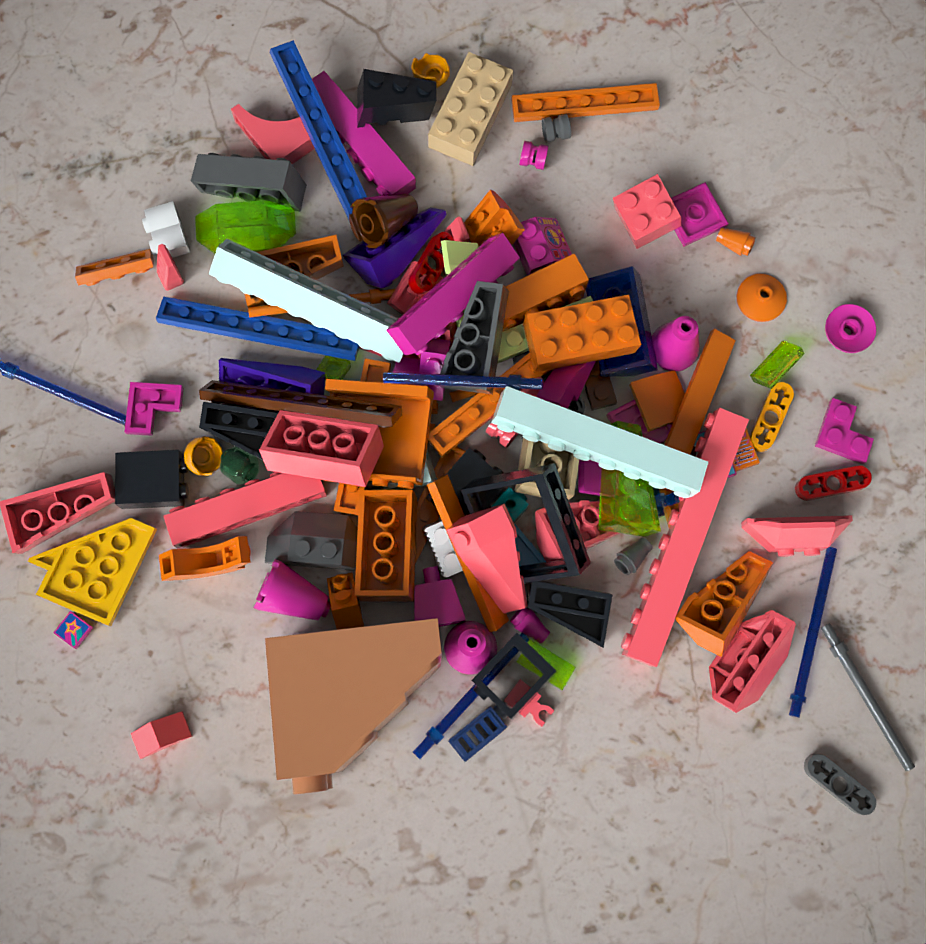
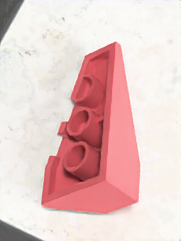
(587, 520)

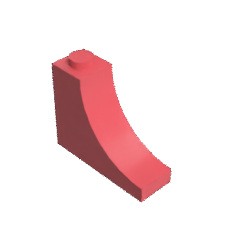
(274, 138)

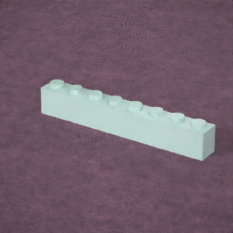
(305, 298)
(599, 442)

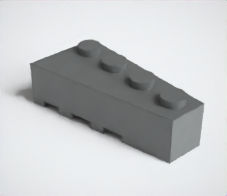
(249, 178)
(479, 336)

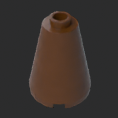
(381, 217)

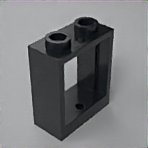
(533, 657)

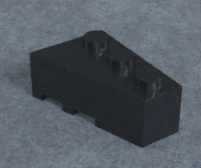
(393, 98)
(237, 425)
(575, 608)

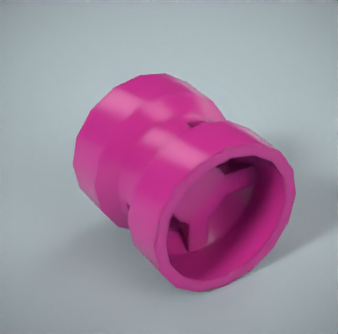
(528, 153)

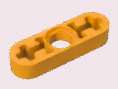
(781, 413)

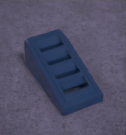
(471, 726)

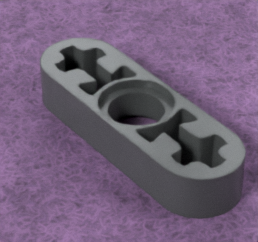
(860, 790)

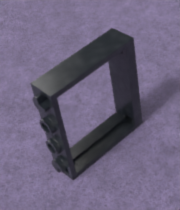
(557, 509)

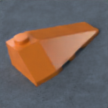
(720, 607)

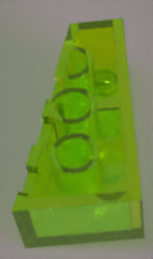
(627, 503)

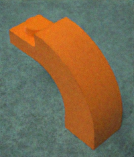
(205, 561)

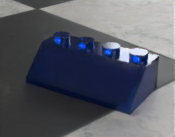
(621, 283)

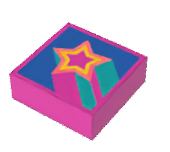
(73, 630)

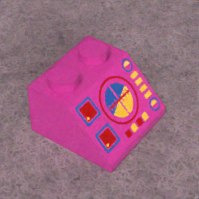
(541, 244)

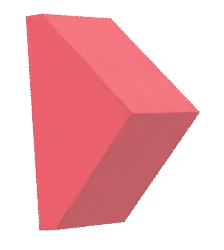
(161, 734)

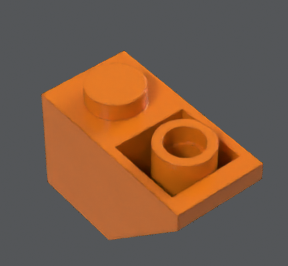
(344, 604)

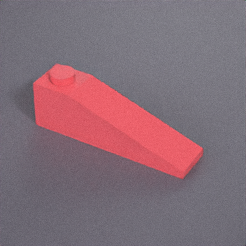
(489, 551)

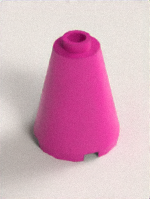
(677, 344)
(291, 594)
(468, 659)

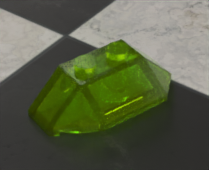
(251, 224)

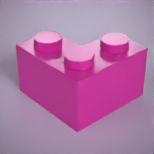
(430, 363)

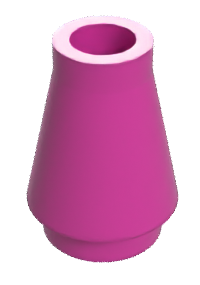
(529, 624)

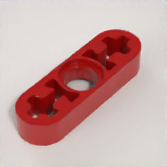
(423, 267)
(839, 474)

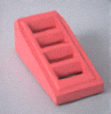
(167, 269)

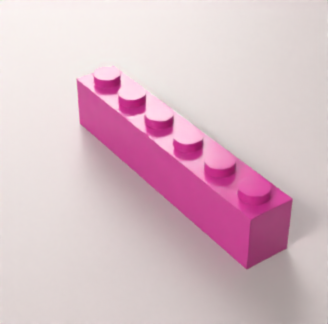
(364, 143)
(451, 295)

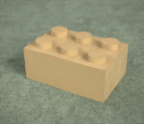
(539, 454)

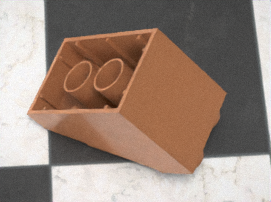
(339, 691)

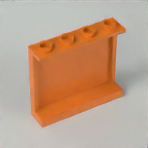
(407, 440)

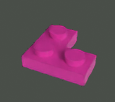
(145, 400)
(836, 433)

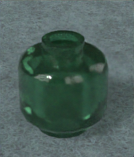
(239, 465)

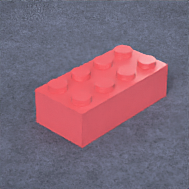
(322, 448)

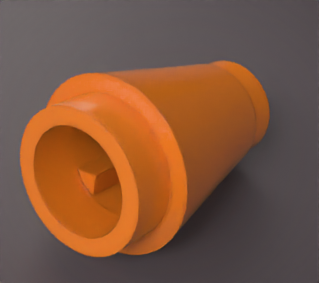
(737, 241)

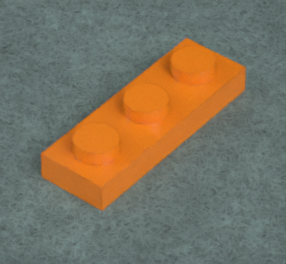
(114, 267)

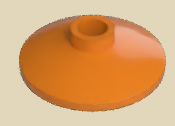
(756, 306)

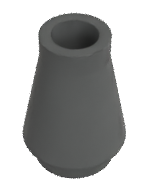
(632, 557)

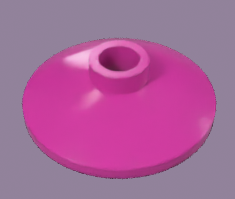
(858, 321)

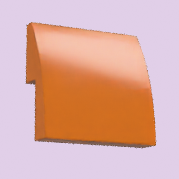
(492, 218)
(658, 398)

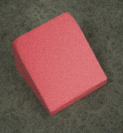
(458, 230)

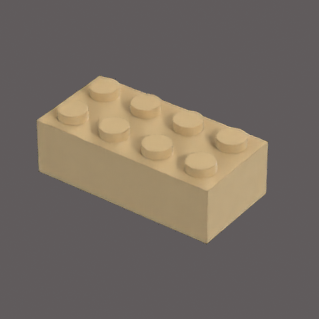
(470, 108)

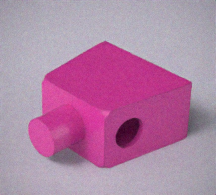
(437, 599)

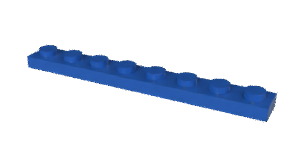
(318, 124)
(256, 329)

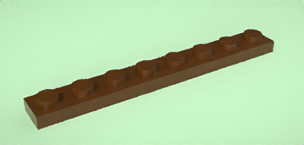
(320, 405)

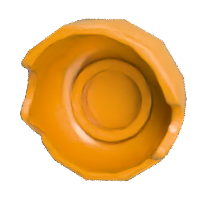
(431, 68)
(203, 455)

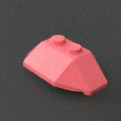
(796, 533)
(751, 660)

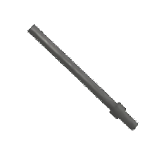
(839, 649)

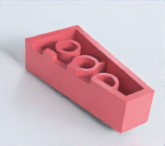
(49, 511)

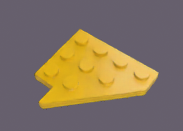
(95, 570)

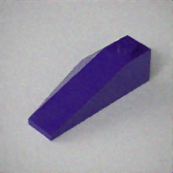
(387, 262)
(272, 376)

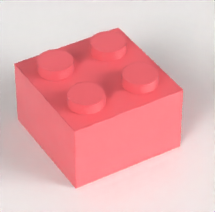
(647, 211)

